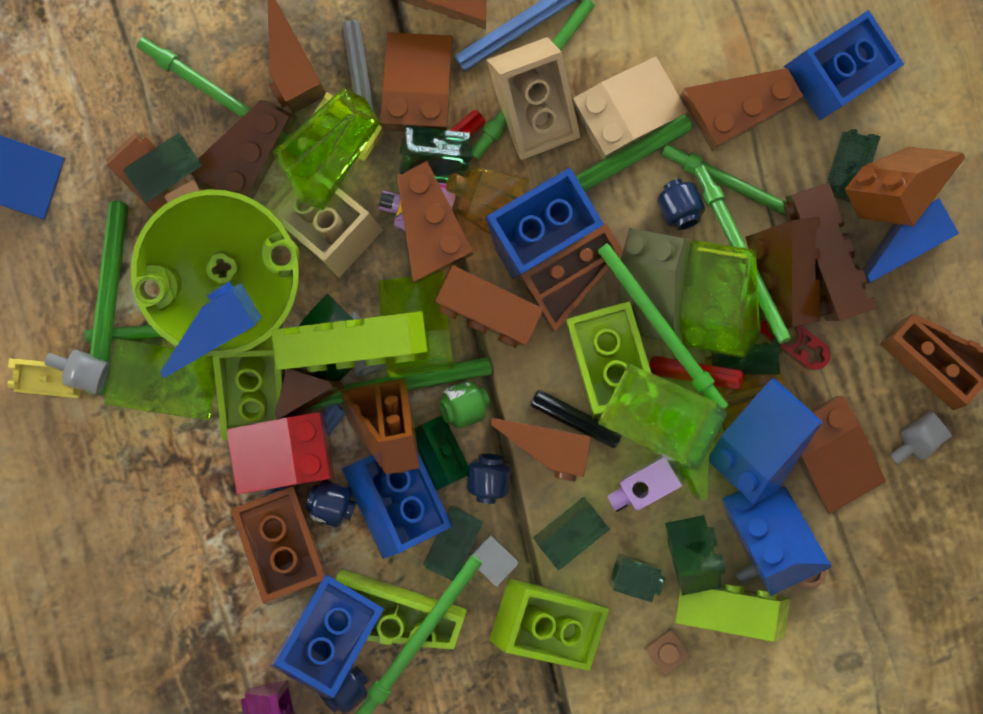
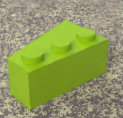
(736, 612)

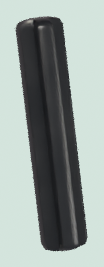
(574, 418)

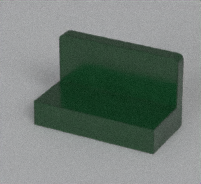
(440, 453)

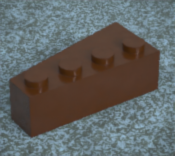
(840, 280)

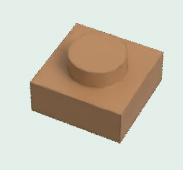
(181, 188)
(667, 652)

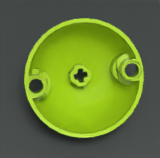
(188, 242)

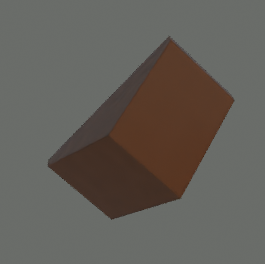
(302, 391)

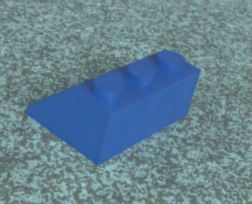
(542, 222)
(396, 506)
(776, 539)

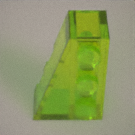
(326, 147)

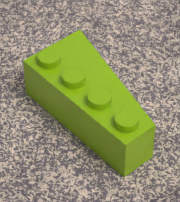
(349, 342)
(404, 612)

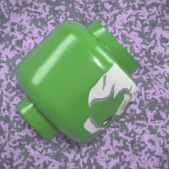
(464, 404)

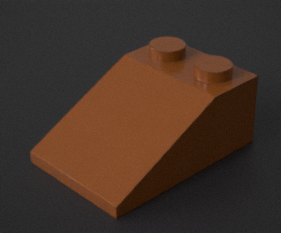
(293, 75)
(416, 81)
(902, 184)
(555, 449)
(839, 457)
(279, 546)

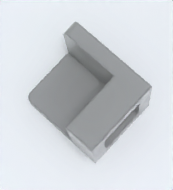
(496, 560)

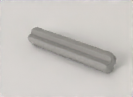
(357, 60)

